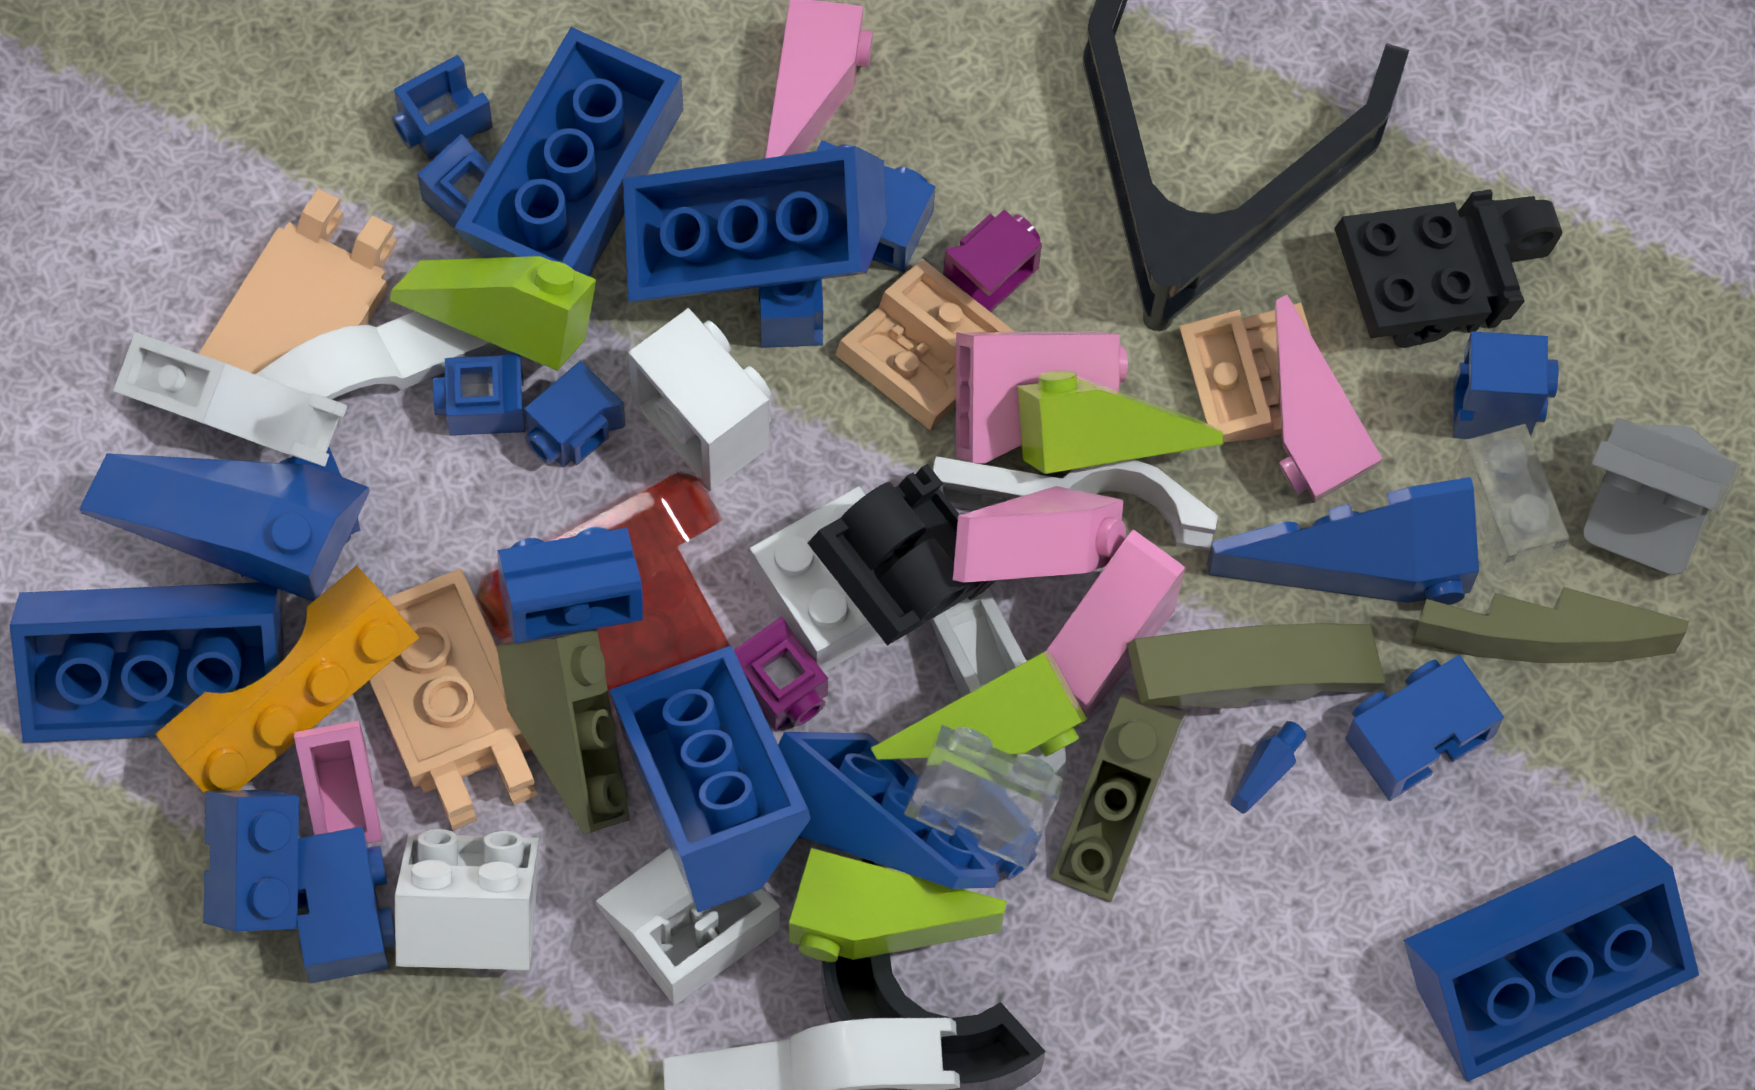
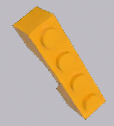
(237, 734)

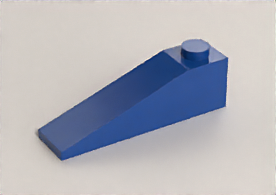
(245, 516)
(1398, 552)
(861, 808)

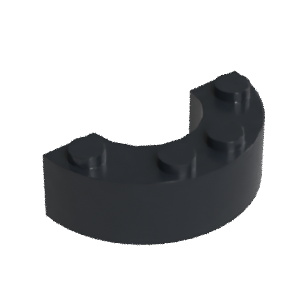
(989, 1047)

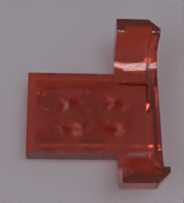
(675, 612)

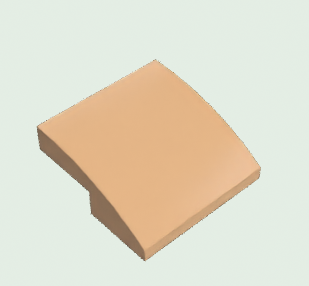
(911, 342)
(1237, 372)

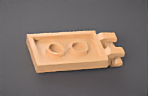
(303, 288)
(450, 700)

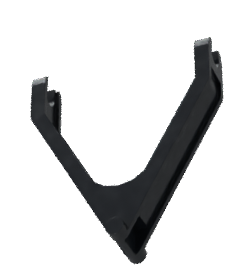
(1188, 252)

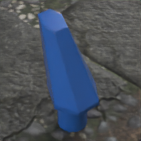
(1268, 764)

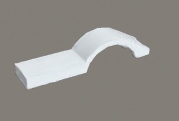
(365, 355)
(229, 399)
(981, 485)
(826, 1057)

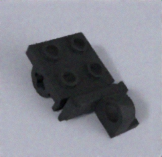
(1443, 266)
(898, 554)

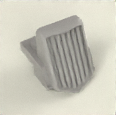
(1657, 493)

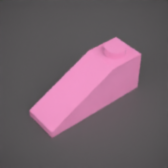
(815, 71)
(1318, 424)
(1039, 536)

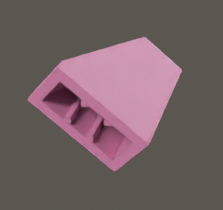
(997, 362)
(1125, 603)

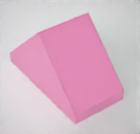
(338, 779)

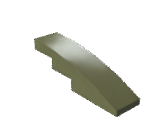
(1574, 631)
(1255, 663)

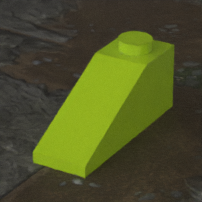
(512, 302)
(1085, 424)
(1015, 711)
(873, 910)

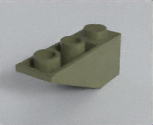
(565, 714)
(1118, 795)

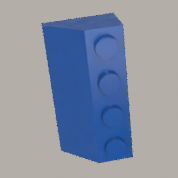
(565, 159)
(753, 223)
(136, 655)
(712, 774)
(1553, 956)

